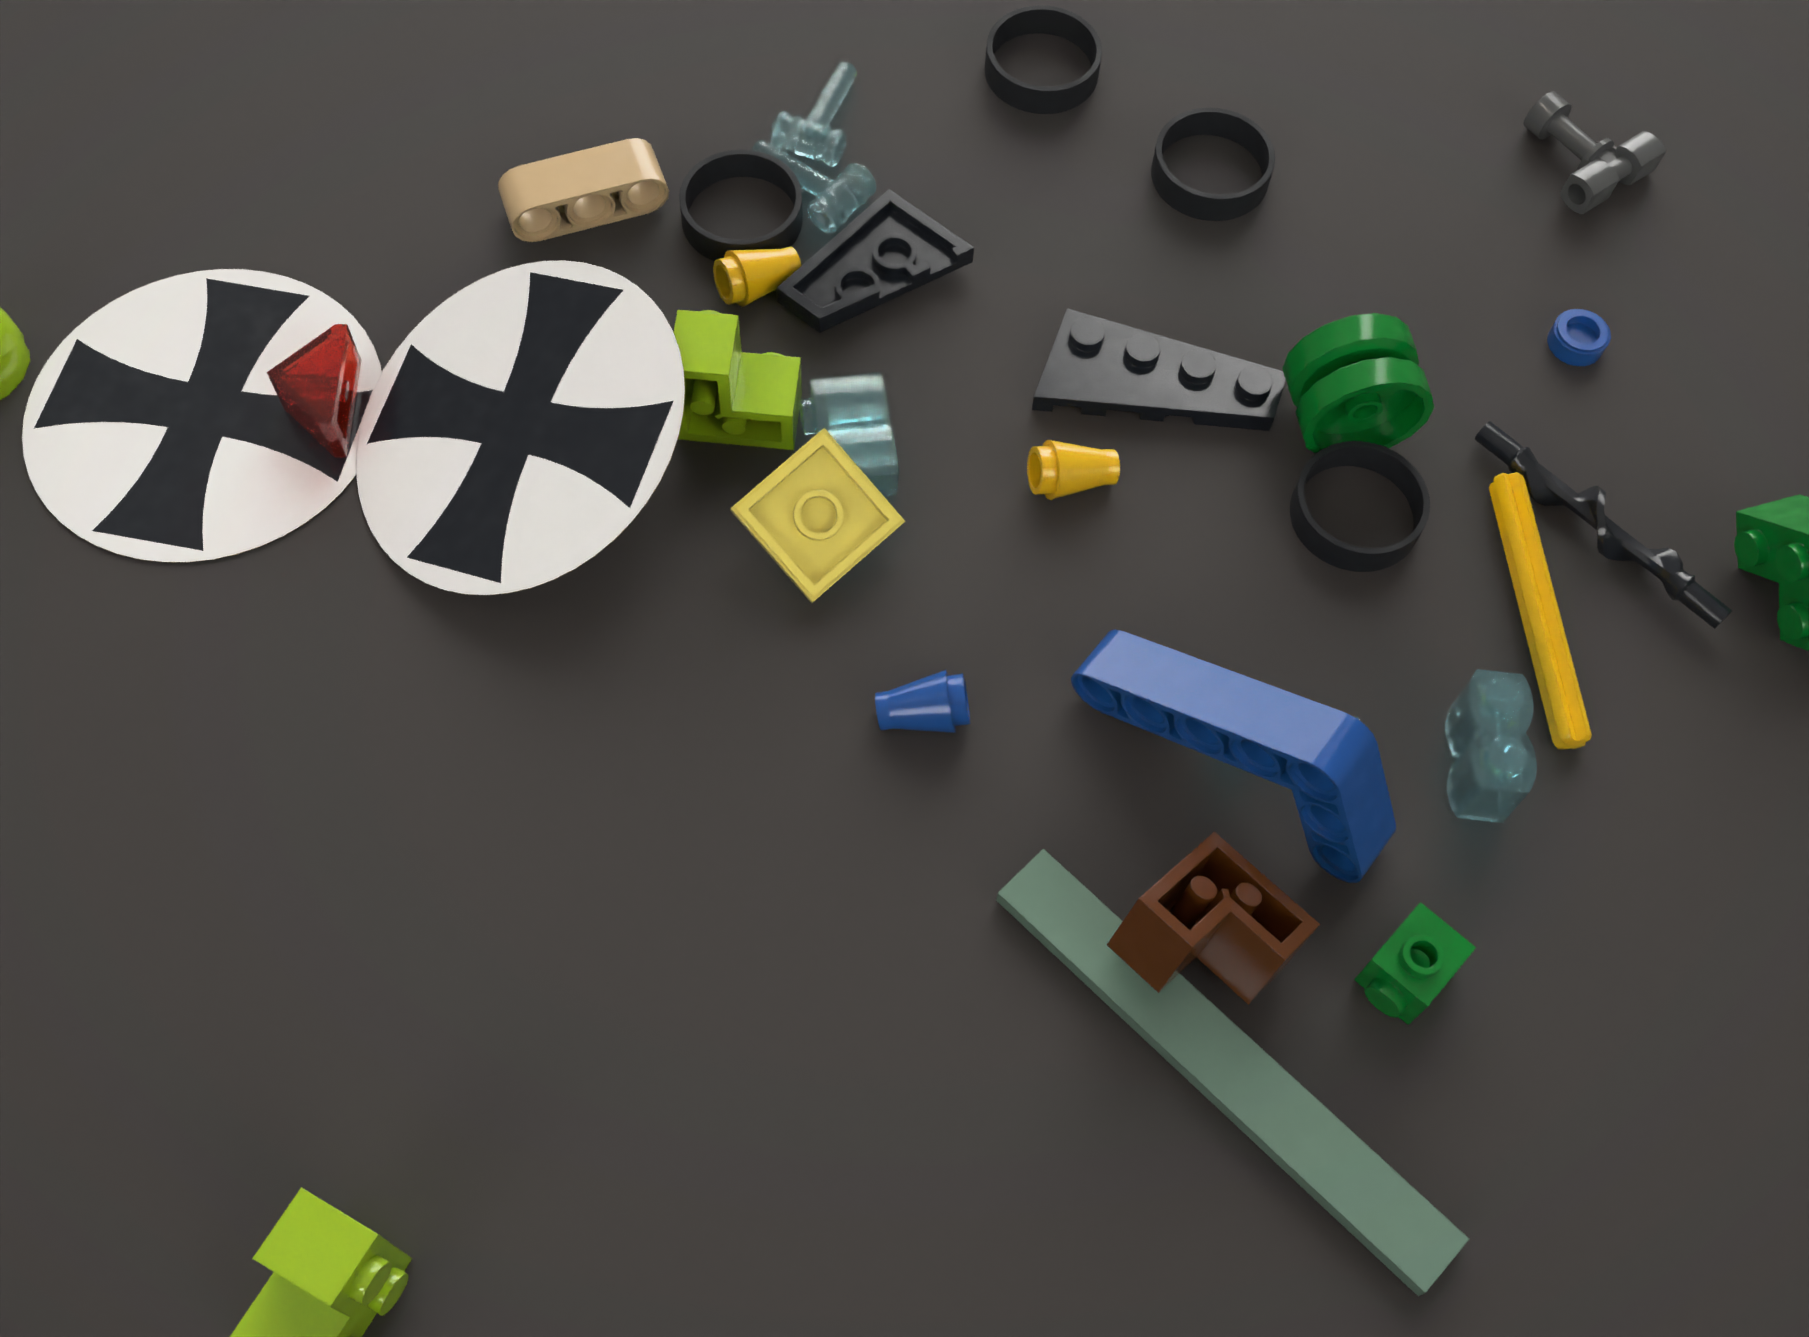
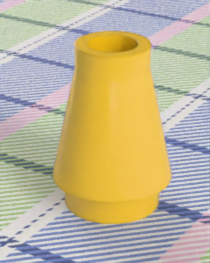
(752, 274)
(1069, 468)

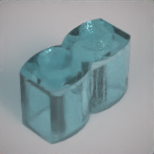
(858, 419)
(1490, 746)

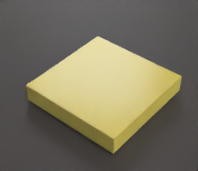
(817, 515)

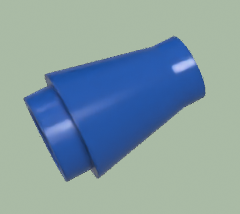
(925, 704)

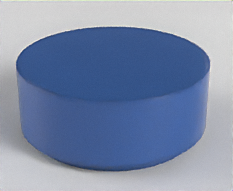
(1578, 337)

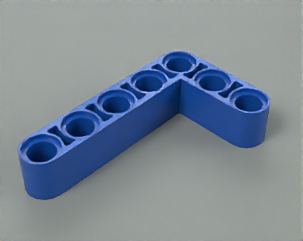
(1259, 728)

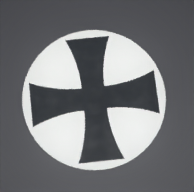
(520, 427)
(166, 429)

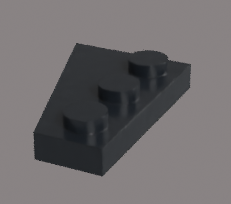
(872, 262)

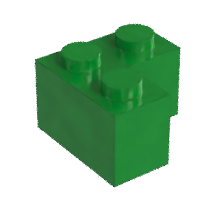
(1775, 545)

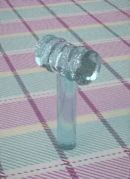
(814, 136)
(834, 198)

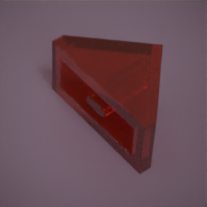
(321, 387)

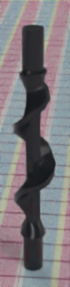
(1611, 539)

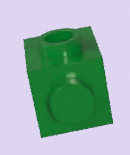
(1414, 965)

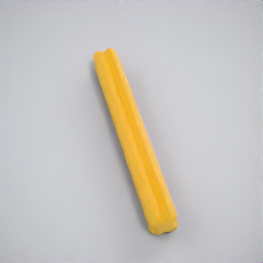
(1539, 612)

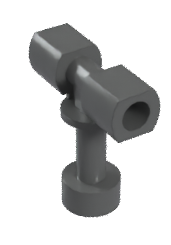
(1601, 162)

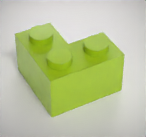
(732, 392)
(325, 1275)

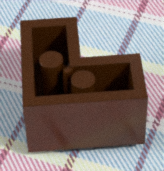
(1216, 911)

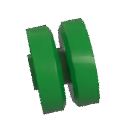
(1358, 382)

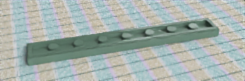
(1239, 1080)

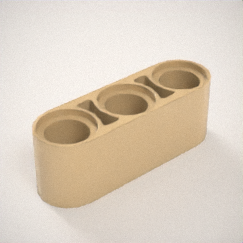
(583, 190)

